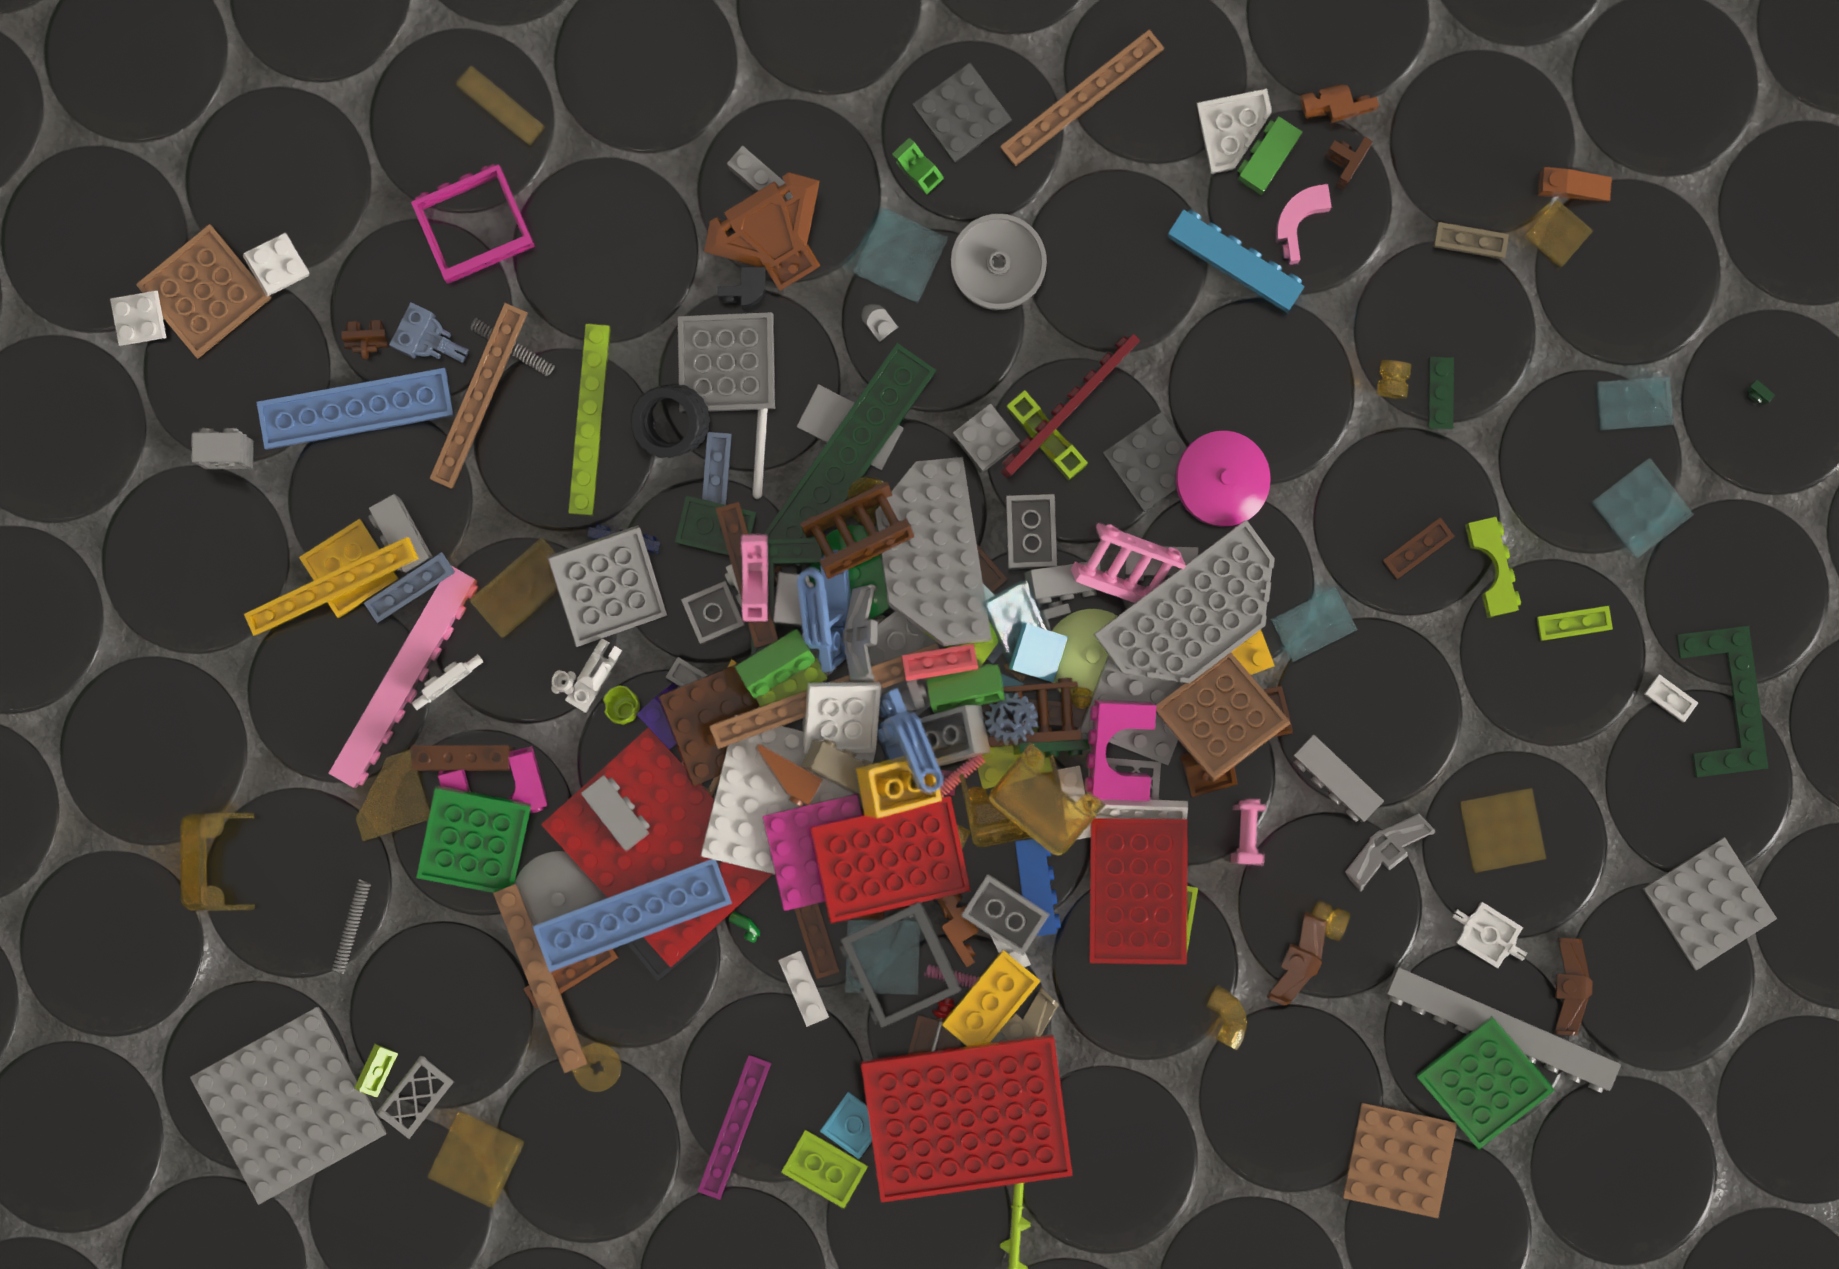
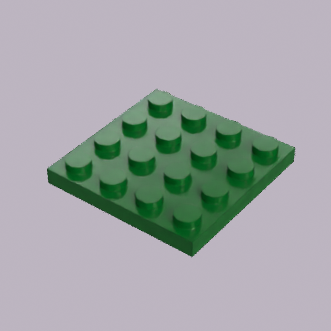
(473, 840)
(1485, 1082)

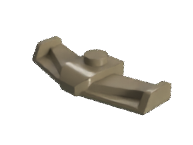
(1034, 1020)

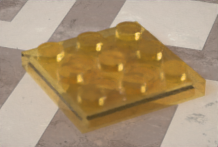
(1503, 830)
(476, 1159)

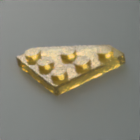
(393, 800)

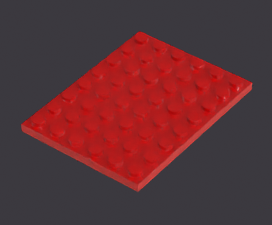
(677, 830)
(967, 1118)

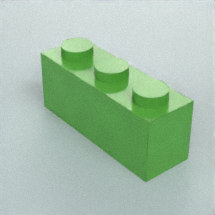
(1268, 155)
(775, 664)
(966, 688)

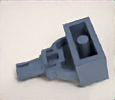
(421, 333)

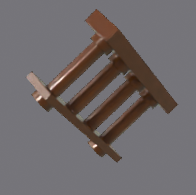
(861, 551)
(1045, 732)
(461, 757)

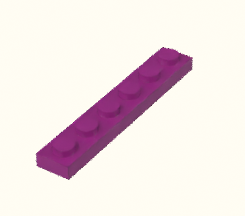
(734, 1127)

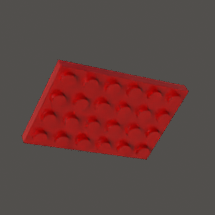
(889, 860)
(1138, 891)

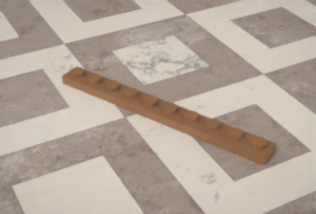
(794, 707)

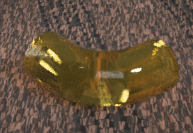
(1232, 1014)

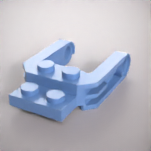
(825, 614)
(904, 736)

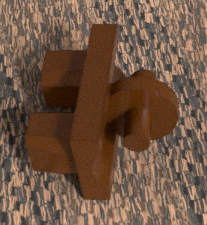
(364, 340)

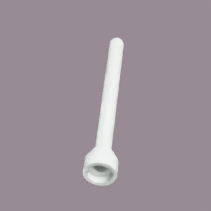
(759, 453)

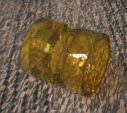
(1393, 379)
(1336, 919)

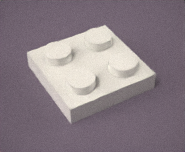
(276, 264)
(138, 318)

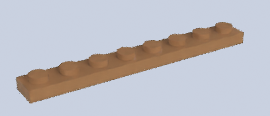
(1082, 97)
(478, 395)
(540, 979)

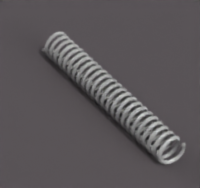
(513, 352)
(353, 924)

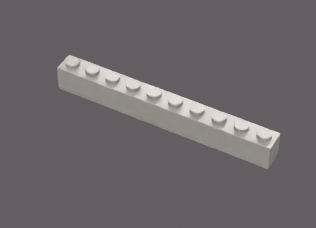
(1534, 1042)

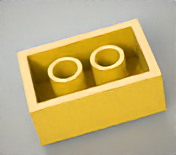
(891, 788)

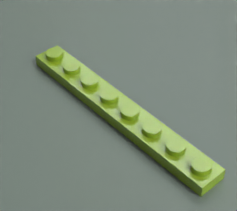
(589, 419)

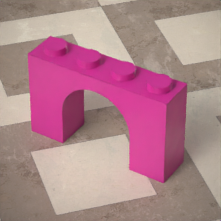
(1108, 719)
(526, 774)

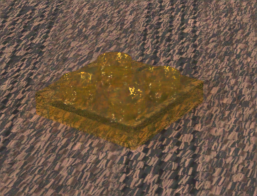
(1558, 233)

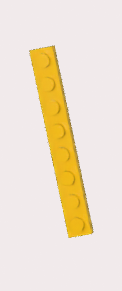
(331, 586)

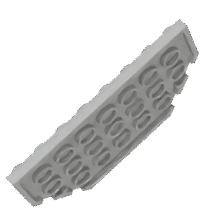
(938, 571)
(1195, 612)

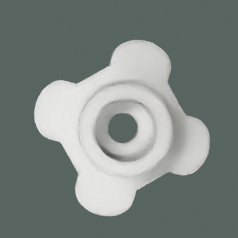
(558, 678)

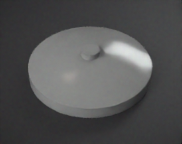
(998, 261)
(555, 886)

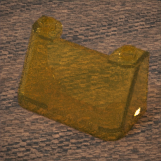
(1041, 806)

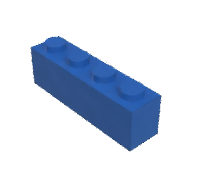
(1035, 881)

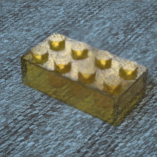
(517, 589)

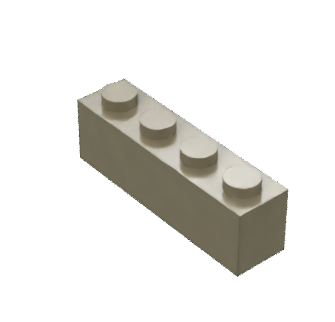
(834, 764)

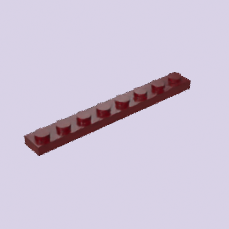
(1062, 411)

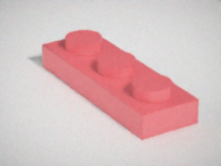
(939, 662)

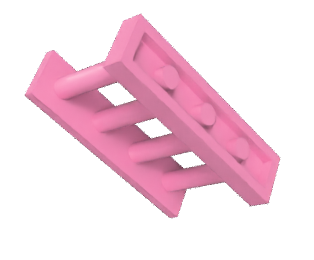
(1125, 588)
(1247, 852)

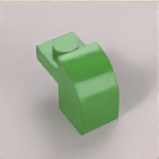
(917, 166)

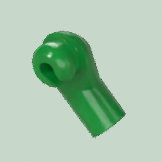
(747, 924)

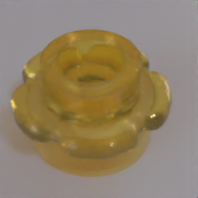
(1081, 697)

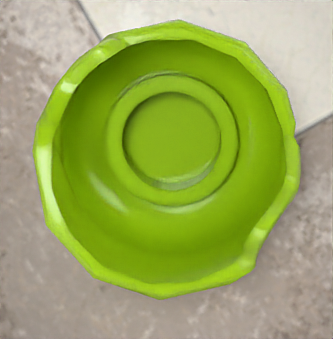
(621, 705)

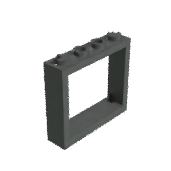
(867, 991)

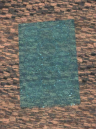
(1635, 403)
(1009, 611)
(1314, 624)

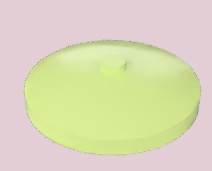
(1083, 654)

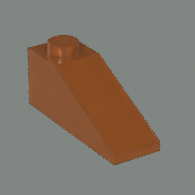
(1573, 184)
(792, 778)

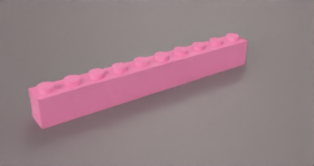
(402, 678)

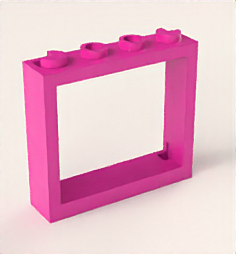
(488, 258)

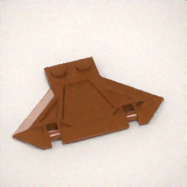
(770, 230)

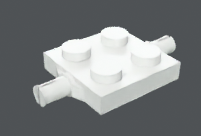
(438, 685)
(1489, 935)

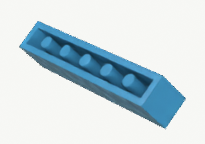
(1236, 261)

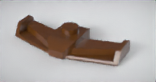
(1301, 960)
(1572, 986)

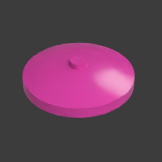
(1222, 478)

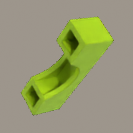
(1055, 447)
(1486, 537)

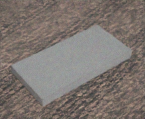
(827, 412)

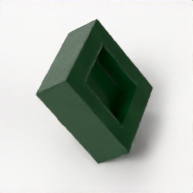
(1759, 393)

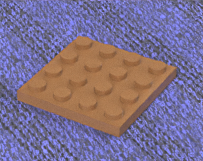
(204, 291)
(1221, 716)
(1399, 1160)

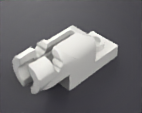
(593, 676)

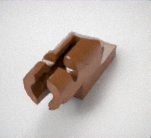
(1337, 102)
(958, 927)

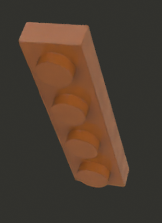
(574, 973)

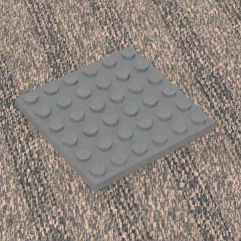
(288, 1105)

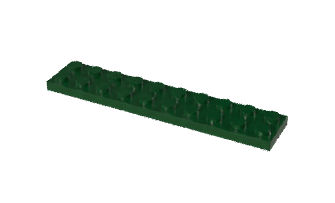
(855, 442)

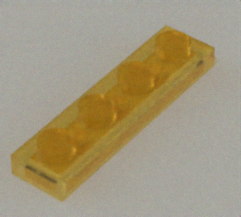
(500, 105)

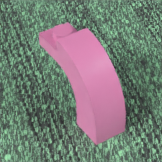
(1307, 202)
(755, 578)

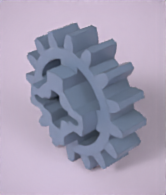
(1018, 710)

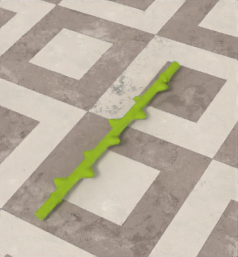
(1017, 1225)

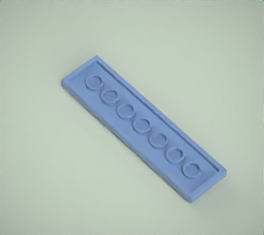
(355, 408)
(632, 915)

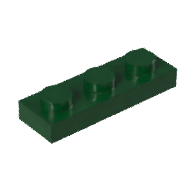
(1441, 393)
(1073, 747)

